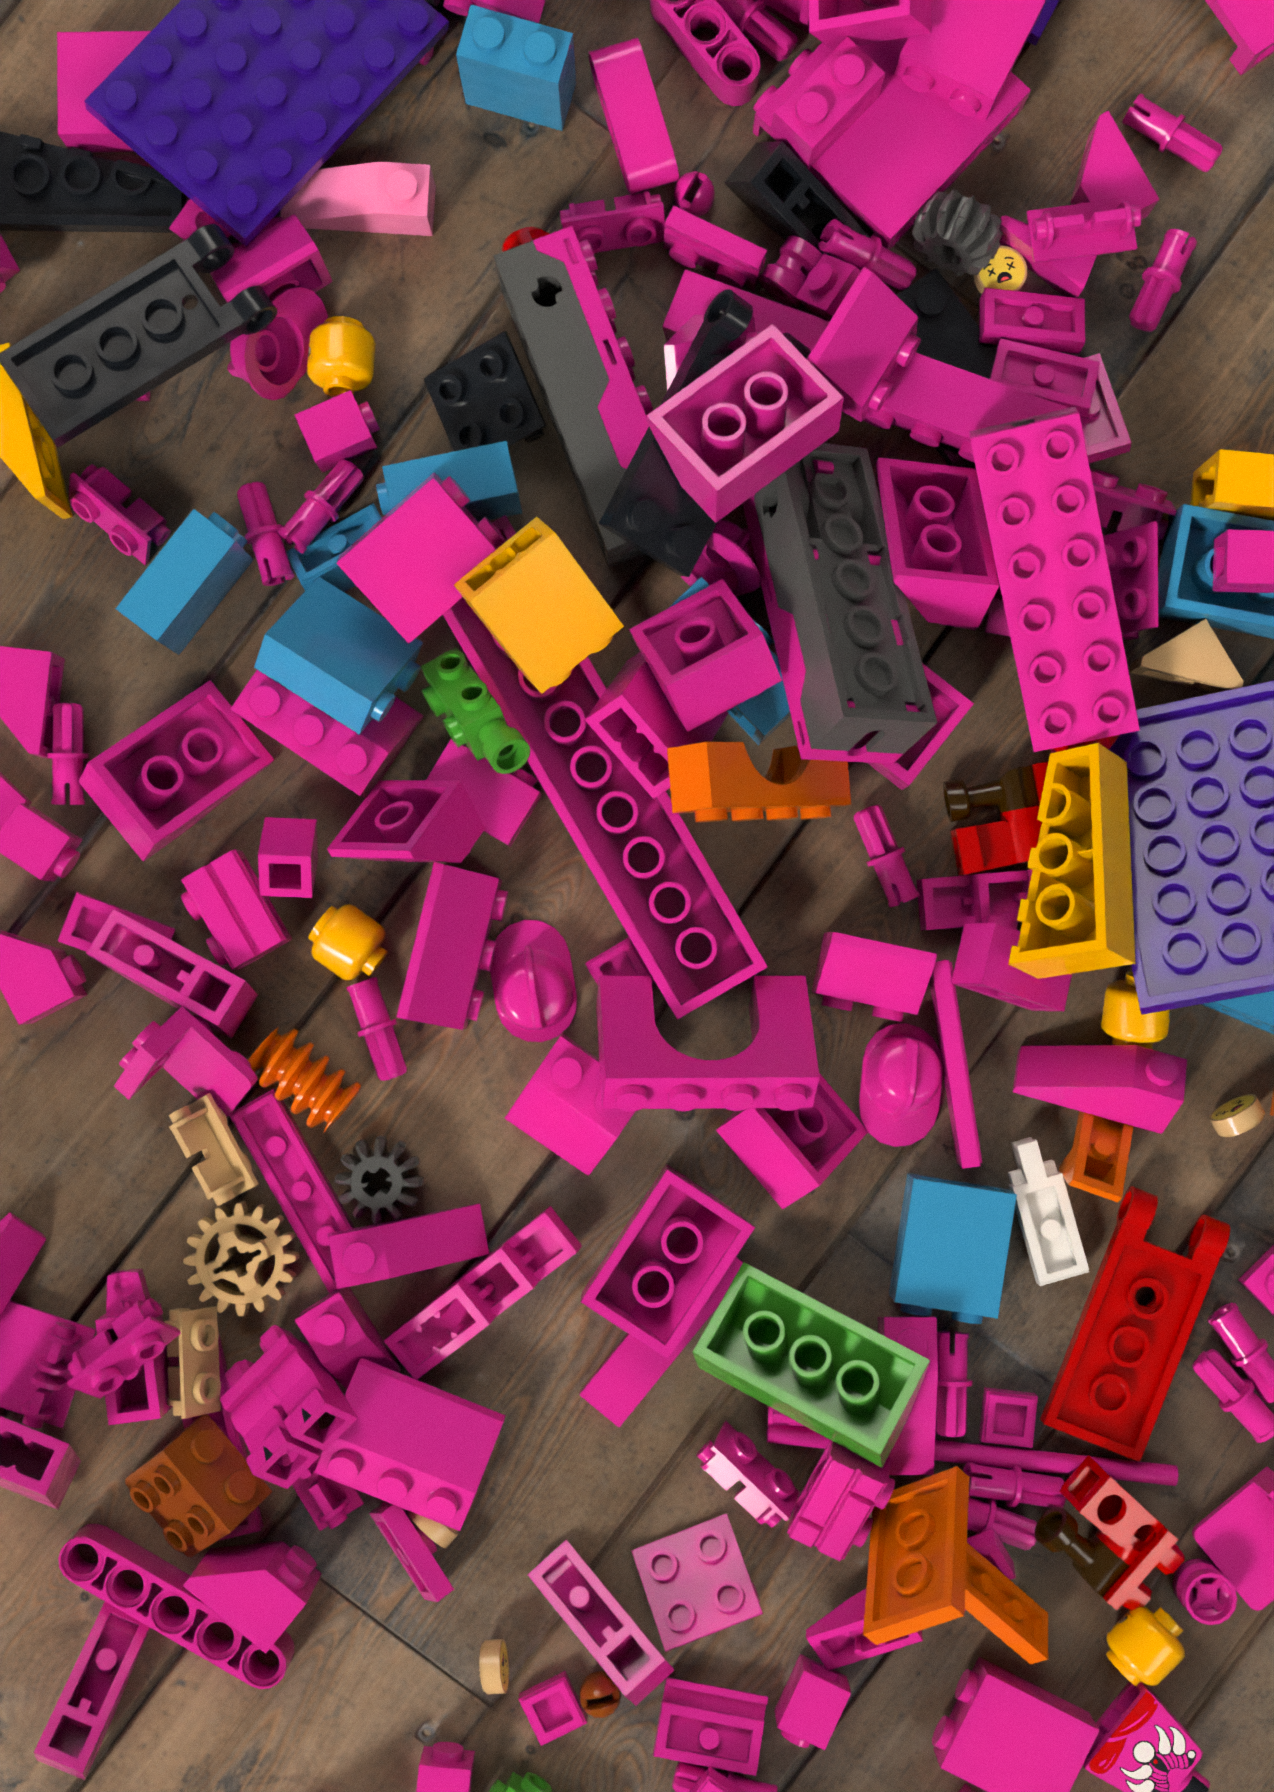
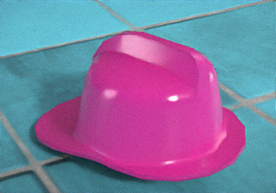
(279, 353)
(728, 557)
(533, 981)
(900, 1084)

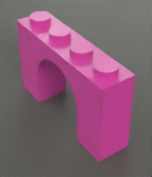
(648, 1073)

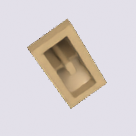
(1192, 661)

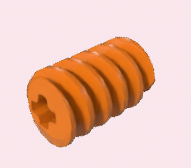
(302, 1078)

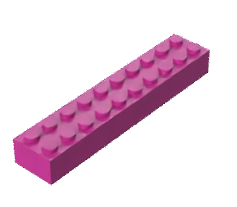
(625, 836)

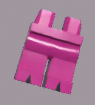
(279, 1406)

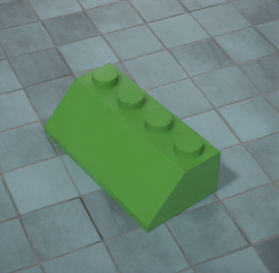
(812, 1364)

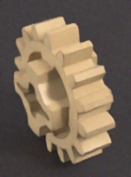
(234, 1239)

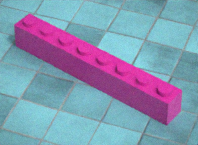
(926, 395)

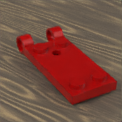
(1126, 1350)

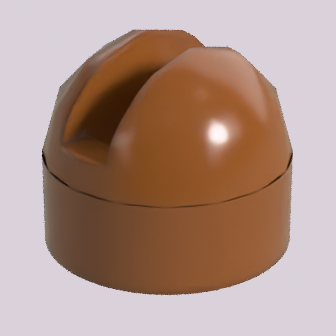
(597, 1686)

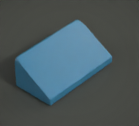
(324, 550)

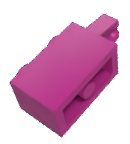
(146, 1389)

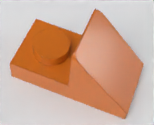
(1098, 1156)

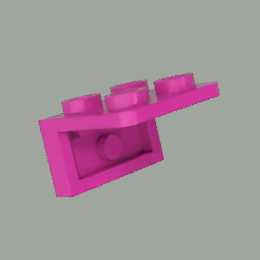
(190, 1056)
(1241, 1539)

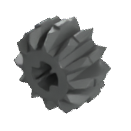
(957, 233)
(386, 1196)

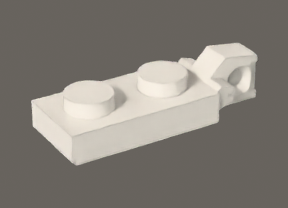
(1045, 1216)

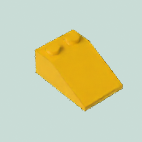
(29, 448)

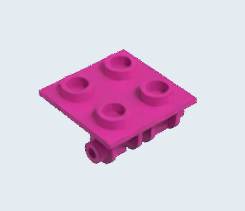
(1134, 577)
(36, 1361)
(696, 1582)

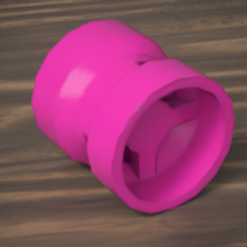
(790, 271)
(1213, 1600)

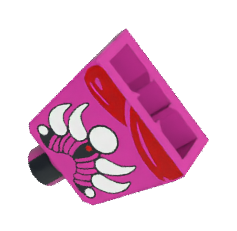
(1144, 1746)

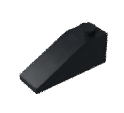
(786, 194)

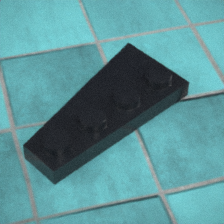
(79, 192)

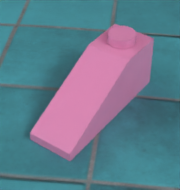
(368, 199)

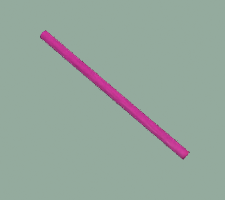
(1003, 1457)

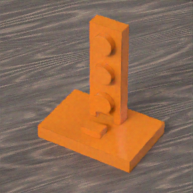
(930, 1574)

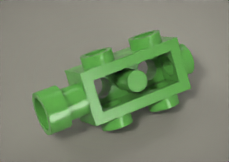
(472, 713)

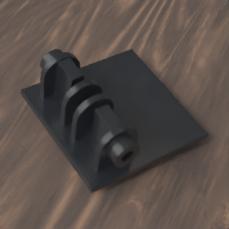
(486, 397)

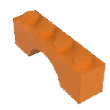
(722, 779)

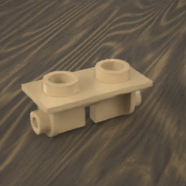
(205, 1129)
(195, 1383)

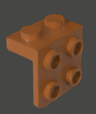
(197, 1487)

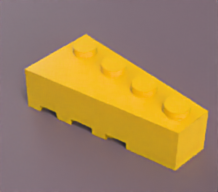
(1081, 869)

